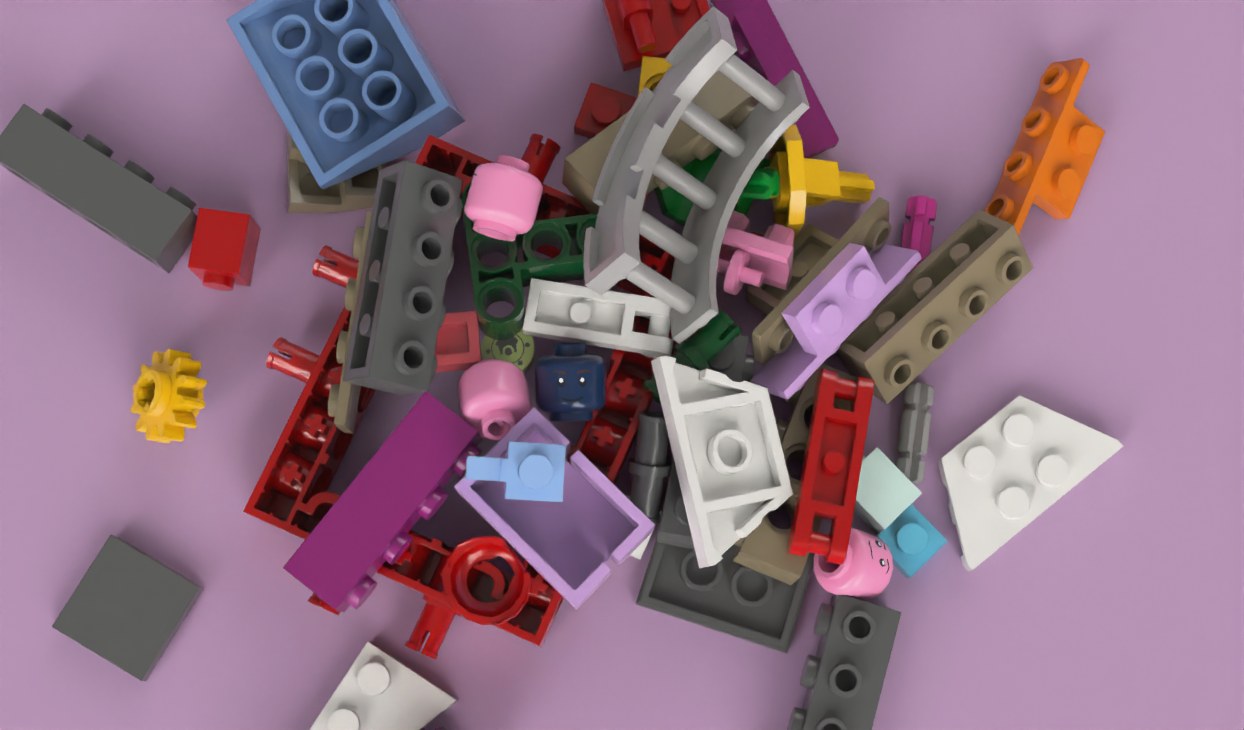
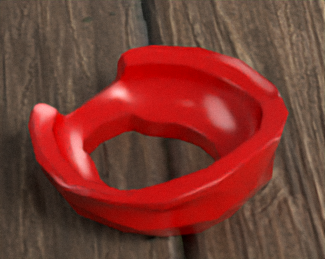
(455, 581)

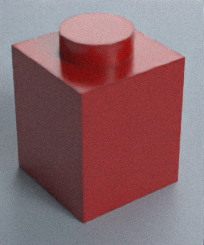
(224, 248)

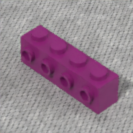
(384, 504)

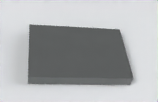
(724, 595)

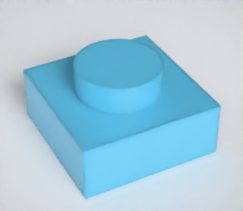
(911, 541)

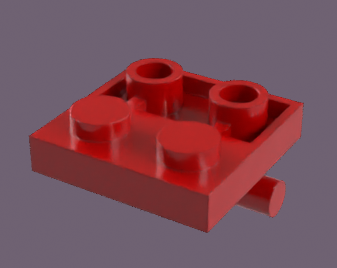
(650, 26)

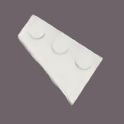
(382, 696)

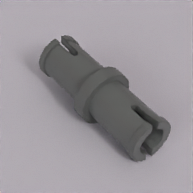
(649, 464)

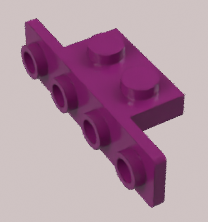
(768, 52)

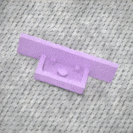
(832, 310)

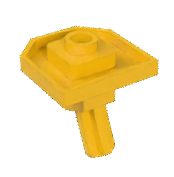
(810, 182)

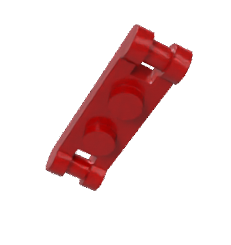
(831, 466)

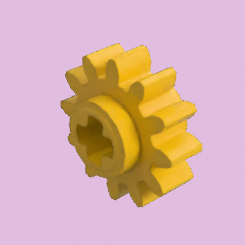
(168, 396)

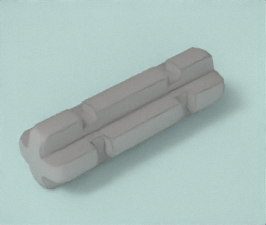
(914, 430)

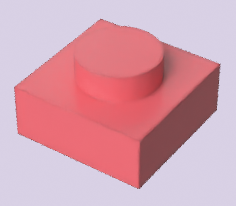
(458, 342)

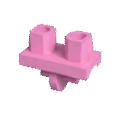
(755, 258)

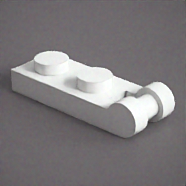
(604, 321)

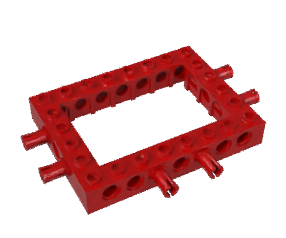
(311, 448)

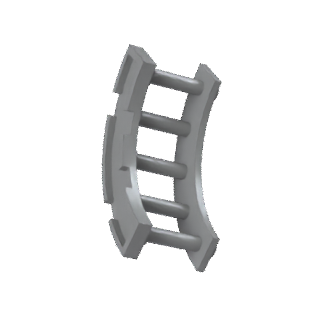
(636, 154)

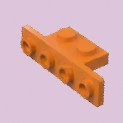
(1050, 152)

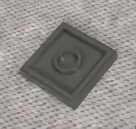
(127, 608)

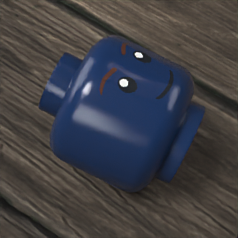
(570, 383)

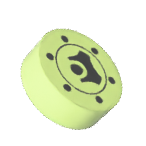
(516, 350)

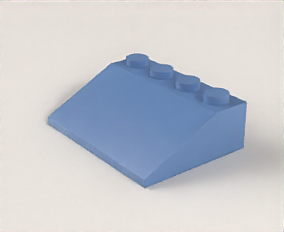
(345, 81)

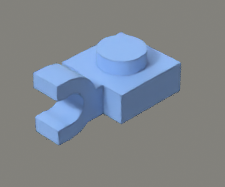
(529, 471)

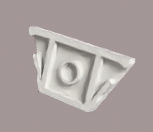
(722, 453)
(1015, 472)

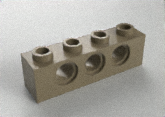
(766, 545)

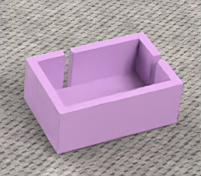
(567, 538)

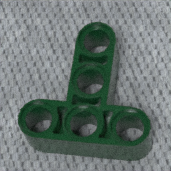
(508, 279)

